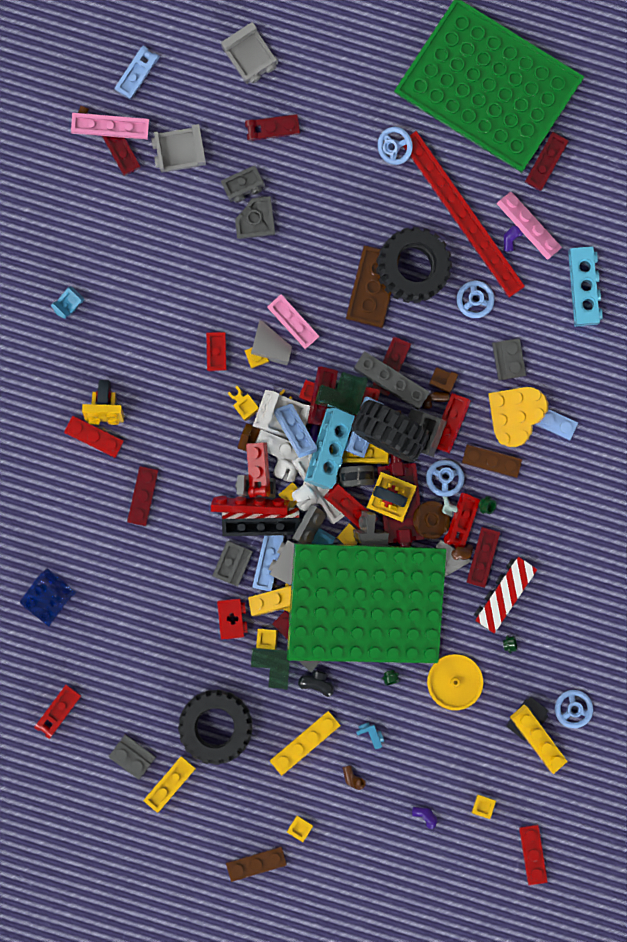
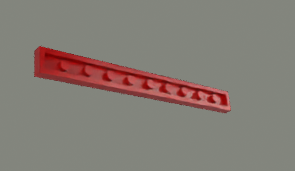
(464, 217)

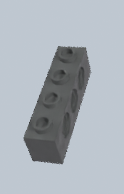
(391, 380)

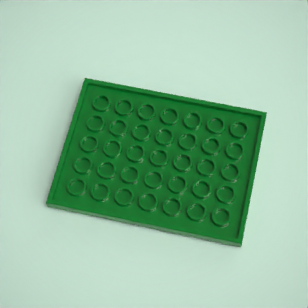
(489, 84)
(366, 603)

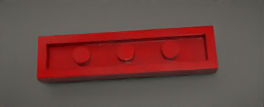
(252, 506)

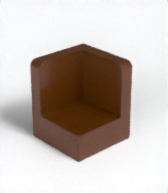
(443, 380)
(248, 436)

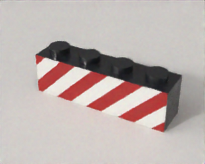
(260, 524)
(505, 594)

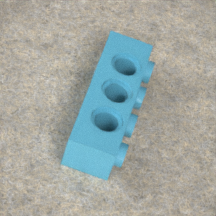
(582, 316)
(316, 474)

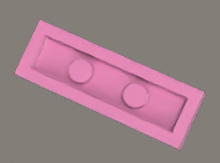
(293, 322)

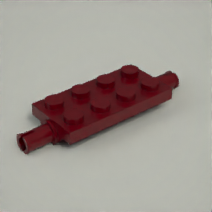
(402, 532)

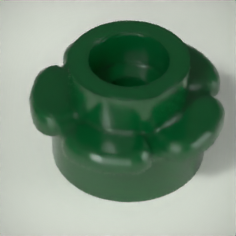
(487, 505)
(510, 644)
(390, 678)

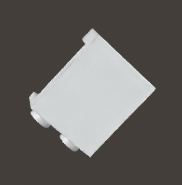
(265, 416)

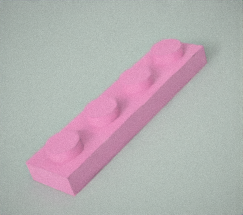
(109, 126)
(529, 225)

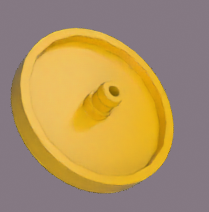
(455, 682)

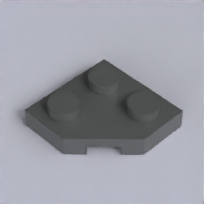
(255, 219)

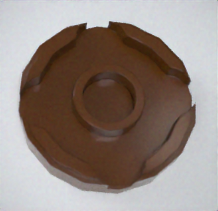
(430, 520)

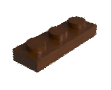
(491, 461)
(256, 864)

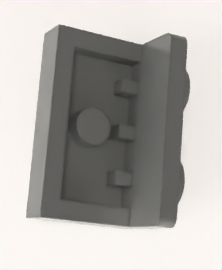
(242, 184)
(309, 526)

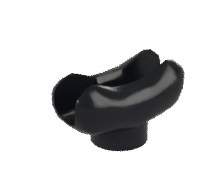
(317, 682)

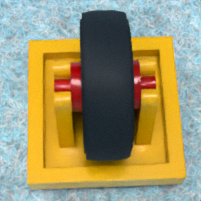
(103, 406)
(391, 497)

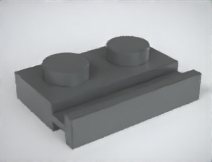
(508, 359)
(232, 563)
(132, 756)

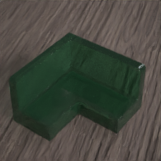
(346, 397)
(278, 665)

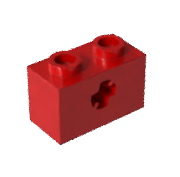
(227, 629)

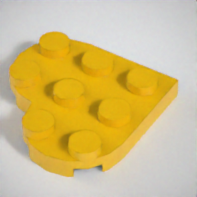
(516, 413)

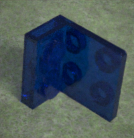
(47, 596)

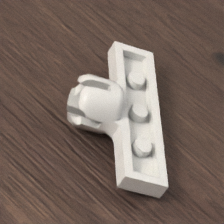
(283, 452)
(311, 494)

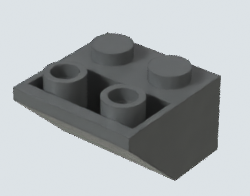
(433, 425)

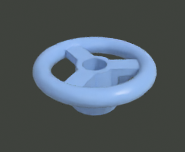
(387, 148)
(474, 292)
(445, 471)
(563, 718)

